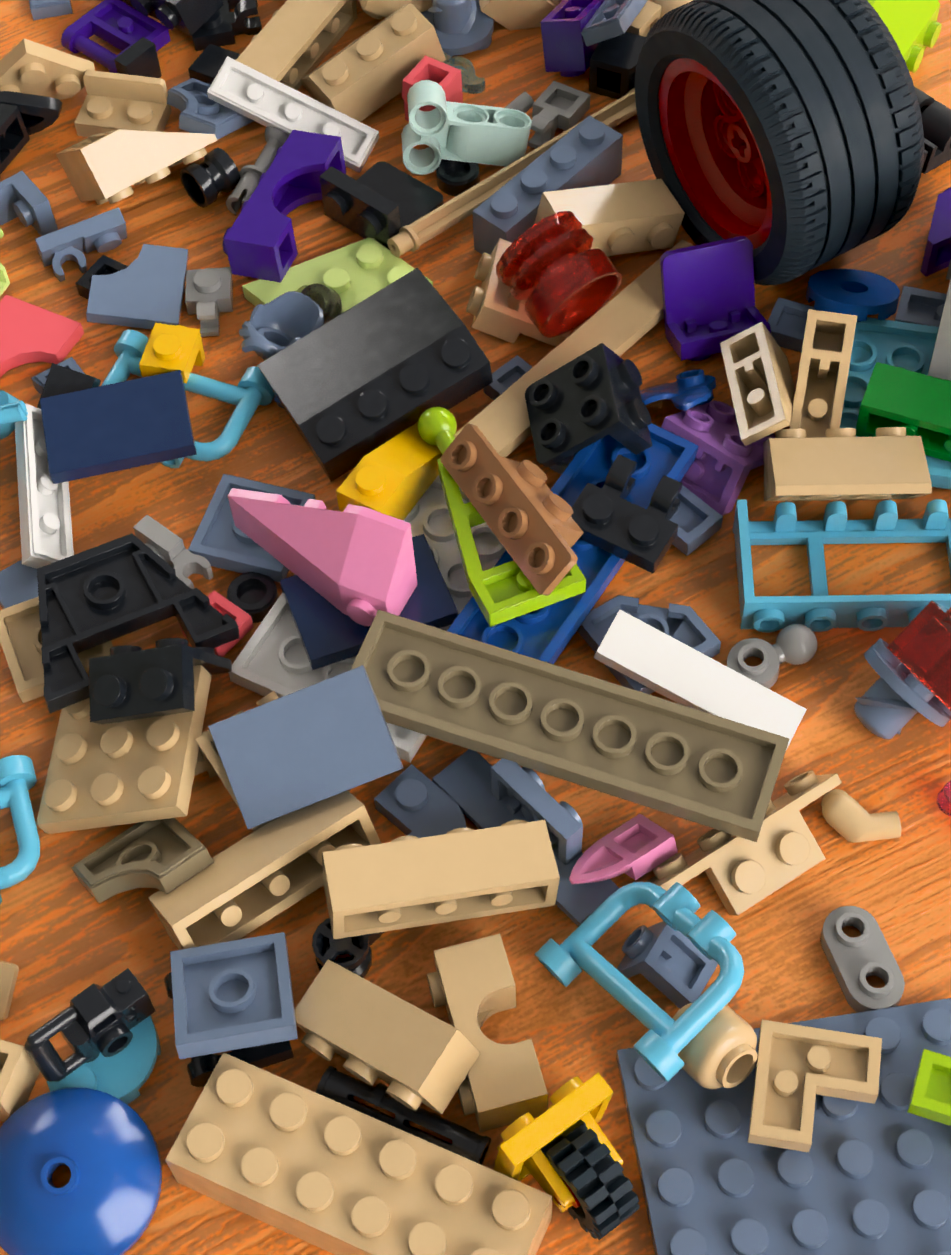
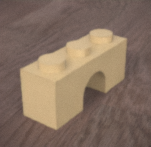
(506, 1078)

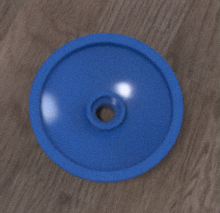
(111, 1179)

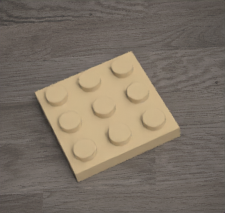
(122, 768)

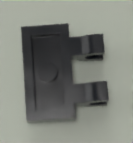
(223, 25)
(626, 528)

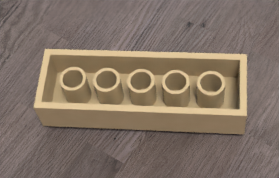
(345, 1175)

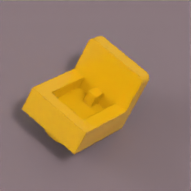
(171, 350)

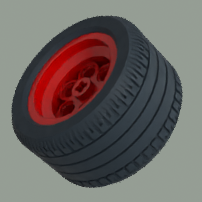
(781, 126)

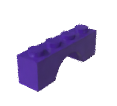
(262, 236)

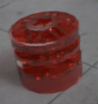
(558, 274)

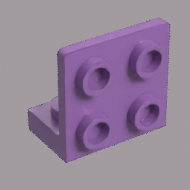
(721, 457)

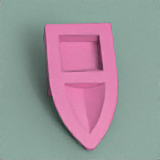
(629, 849)

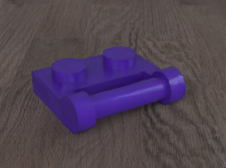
(115, 24)

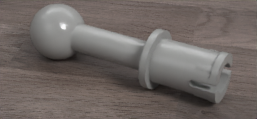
(251, 173)

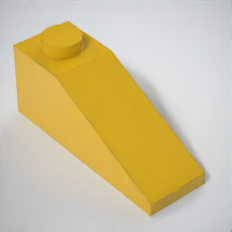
(392, 475)

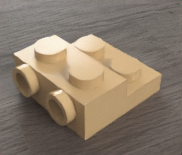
(496, 309)

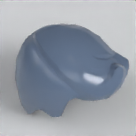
(280, 323)

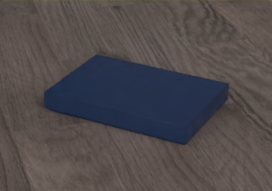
(117, 427)
(333, 636)

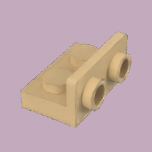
(122, 103)

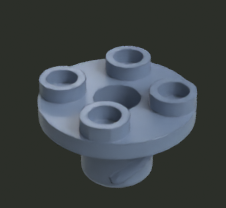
(460, 26)
(895, 696)

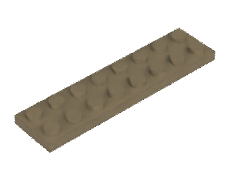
(572, 725)

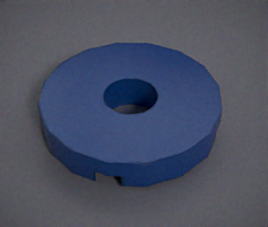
(853, 293)

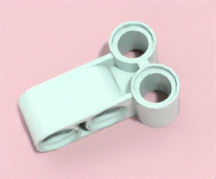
(460, 131)

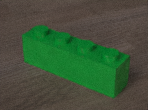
(910, 401)

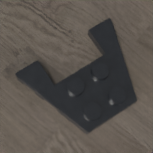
(106, 597)

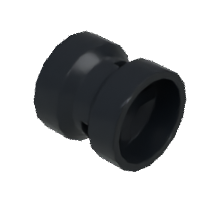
(210, 177)

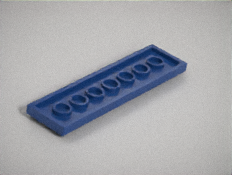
(549, 629)

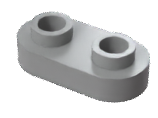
(861, 957)

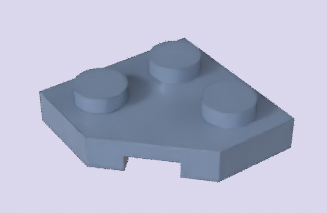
(677, 621)

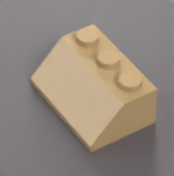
(375, 64)
(845, 466)

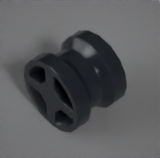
(327, 948)

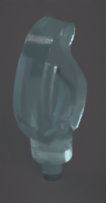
(470, 82)

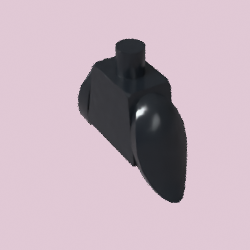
(20, 117)

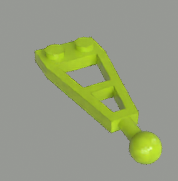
(504, 589)

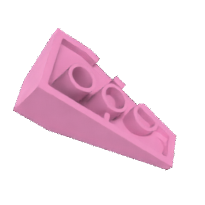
(349, 557)

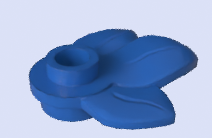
(689, 390)

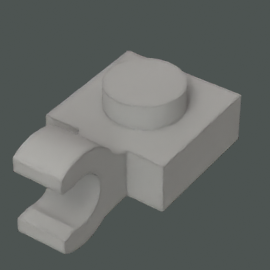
(557, 108)
(207, 294)
(172, 550)

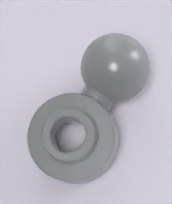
(793, 645)

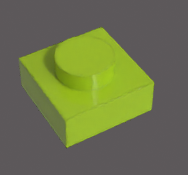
(932, 1088)

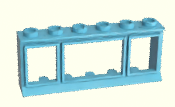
(826, 611)

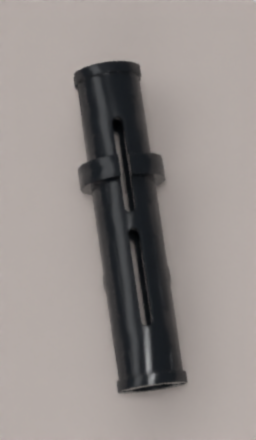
(343, 1088)

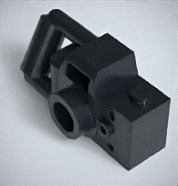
(92, 1024)

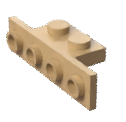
(750, 870)

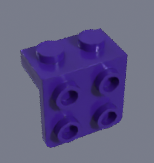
(708, 296)

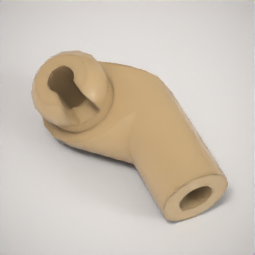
(855, 822)

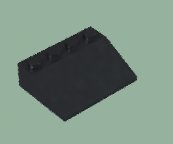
(376, 371)

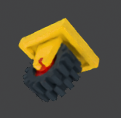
(572, 1156)

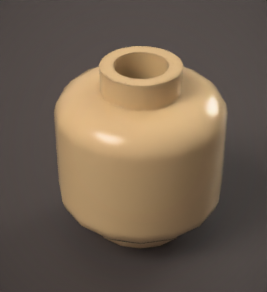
(721, 1052)

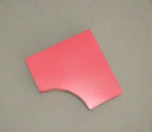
(33, 334)

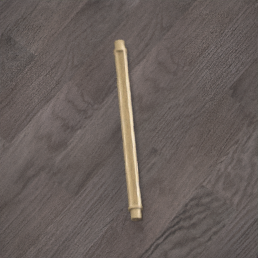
(457, 209)

